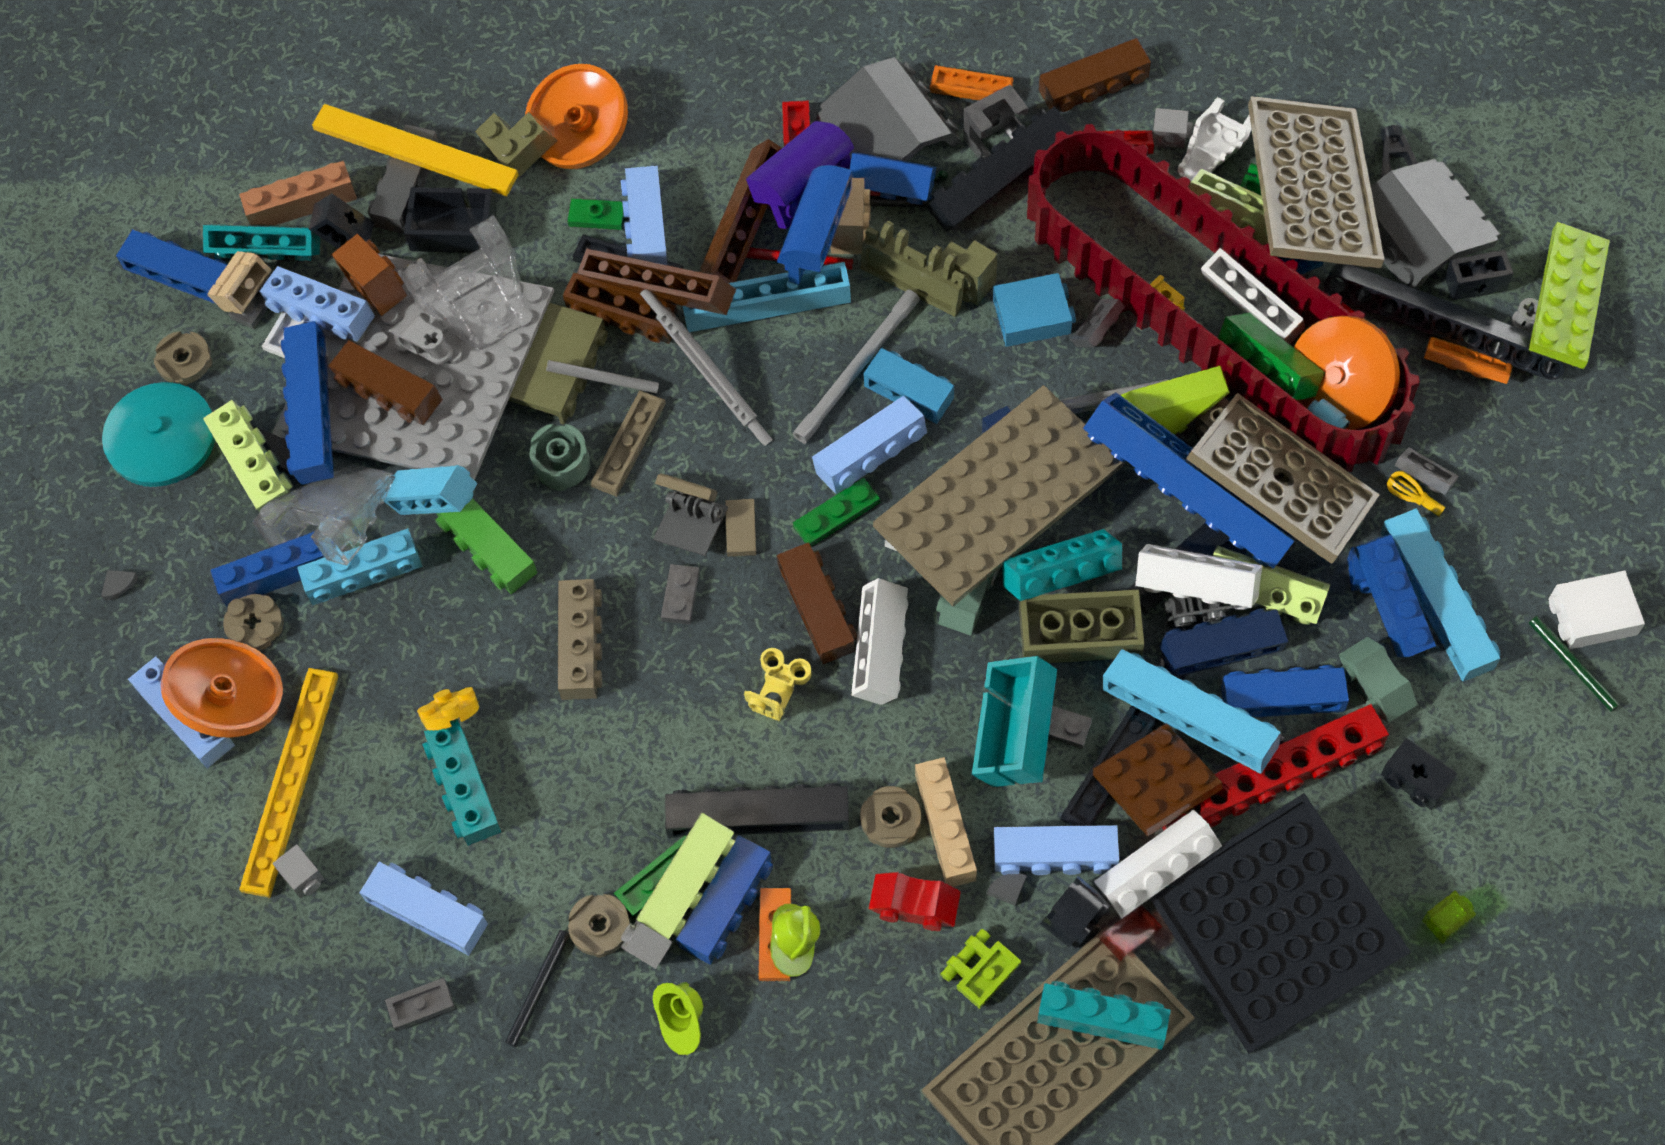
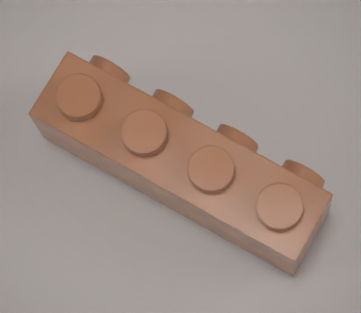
(296, 195)

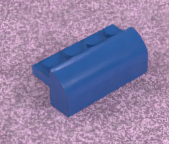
(815, 221)

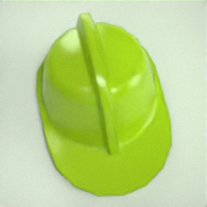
(794, 939)
(678, 1015)

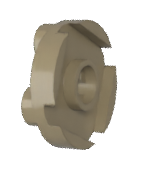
(189, 370)
(243, 610)
(878, 805)
(581, 925)

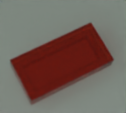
(1130, 932)

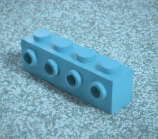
(431, 490)
(372, 564)

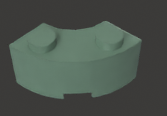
(965, 613)
(1377, 679)

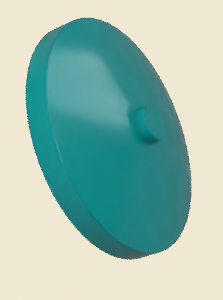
(158, 434)

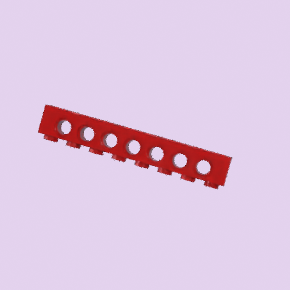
(1361, 723)

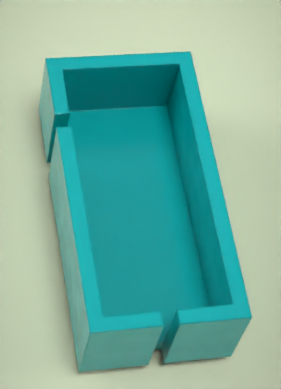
(1015, 733)

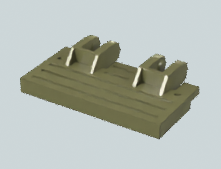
(907, 268)

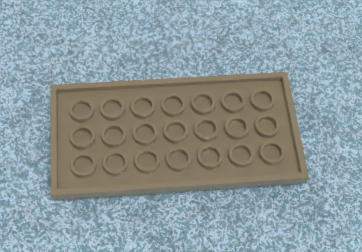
(1314, 183)
(997, 495)
(1042, 1080)

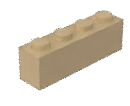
(945, 822)

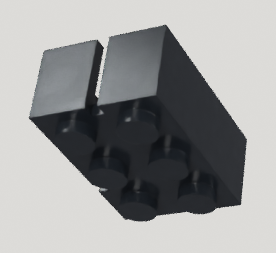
(445, 219)

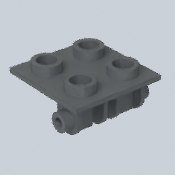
(690, 522)
(1181, 618)

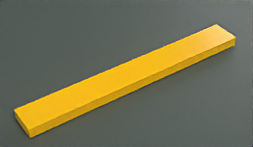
(415, 150)
(289, 782)

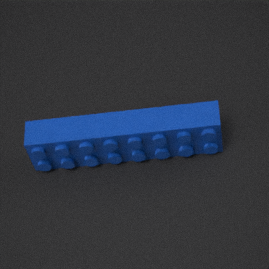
(1162, 458)

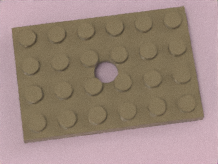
(1322, 498)

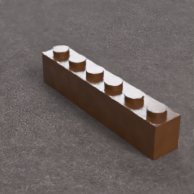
(739, 221)
(667, 282)

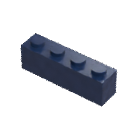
(1223, 642)

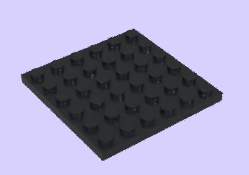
(1279, 924)

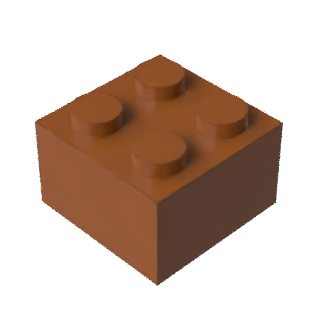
(370, 273)

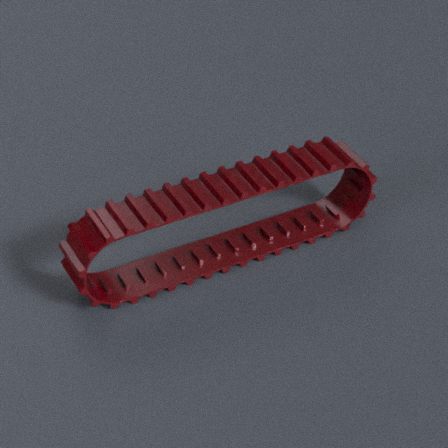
(1117, 157)

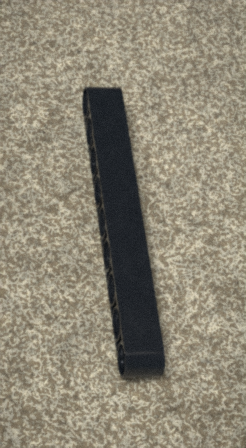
(1431, 318)

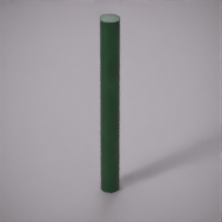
(1574, 663)

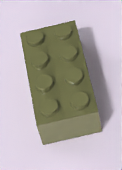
(1081, 626)

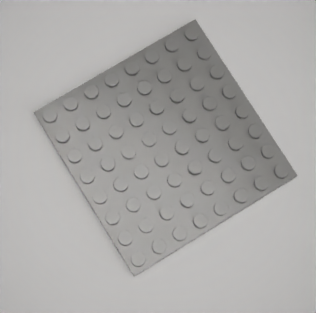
(471, 384)

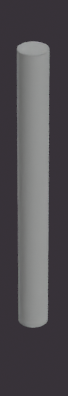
(602, 376)

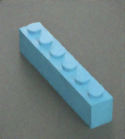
(776, 296)
(1441, 596)
(1191, 710)

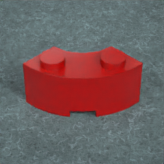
(914, 900)

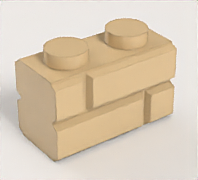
(239, 282)

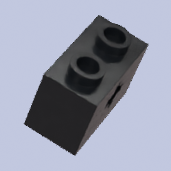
(338, 221)
(1478, 275)
(1409, 761)

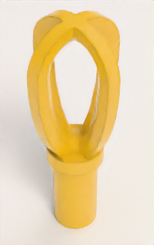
(1420, 497)

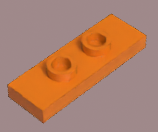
(966, 83)
(1468, 360)
(769, 902)

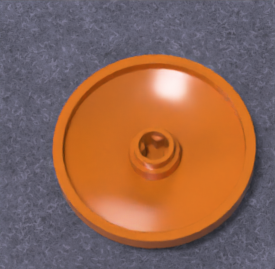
(583, 113)
(1357, 365)
(221, 687)

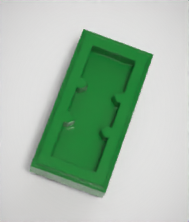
(596, 214)

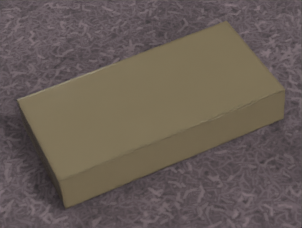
(686, 487)
(740, 527)

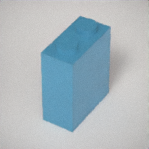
(1033, 309)

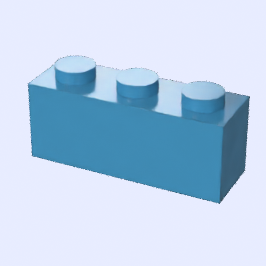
(896, 378)

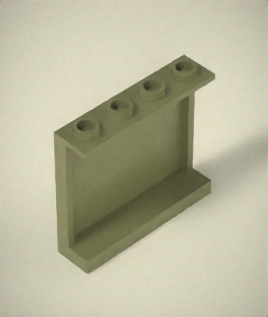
(564, 338)

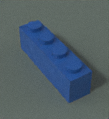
(170, 264)
(265, 569)
(1394, 596)
(1287, 692)
(724, 900)

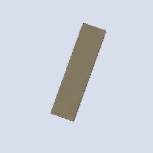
(628, 443)

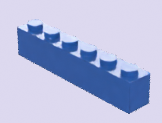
(307, 403)

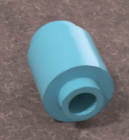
(1329, 413)

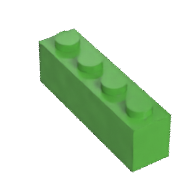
(489, 545)

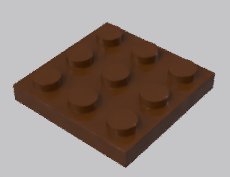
(1157, 779)

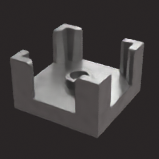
(990, 116)

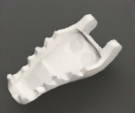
(1213, 141)

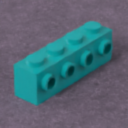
(263, 240)
(1062, 564)
(462, 783)
(1103, 1015)

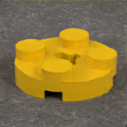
(448, 707)

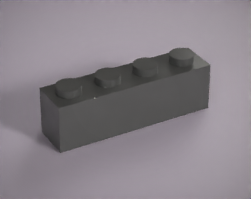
(393, 191)

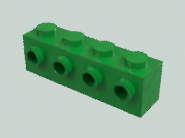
(1271, 355)

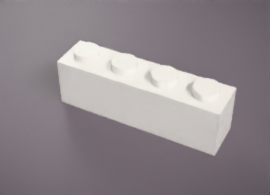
(1252, 296)
(1198, 576)
(880, 642)
(1158, 863)

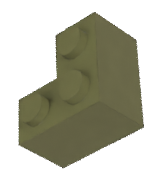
(516, 145)
(977, 265)

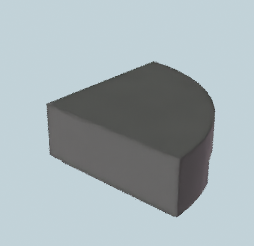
(117, 583)
(1007, 888)

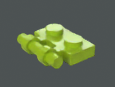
(987, 975)

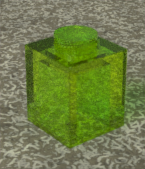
(1449, 916)

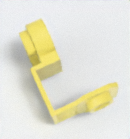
(778, 680)

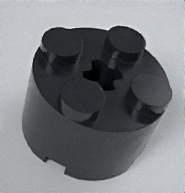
(1074, 912)

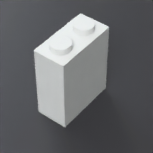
(1596, 610)

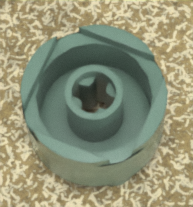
(559, 456)

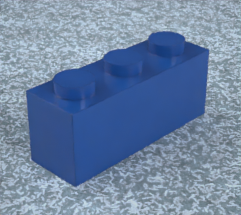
(894, 177)

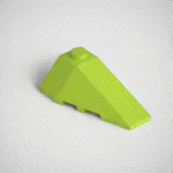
(1180, 399)

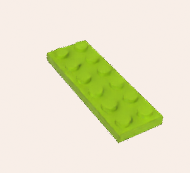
(1569, 295)

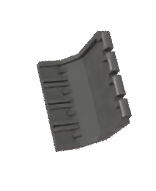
(888, 112)
(1427, 221)

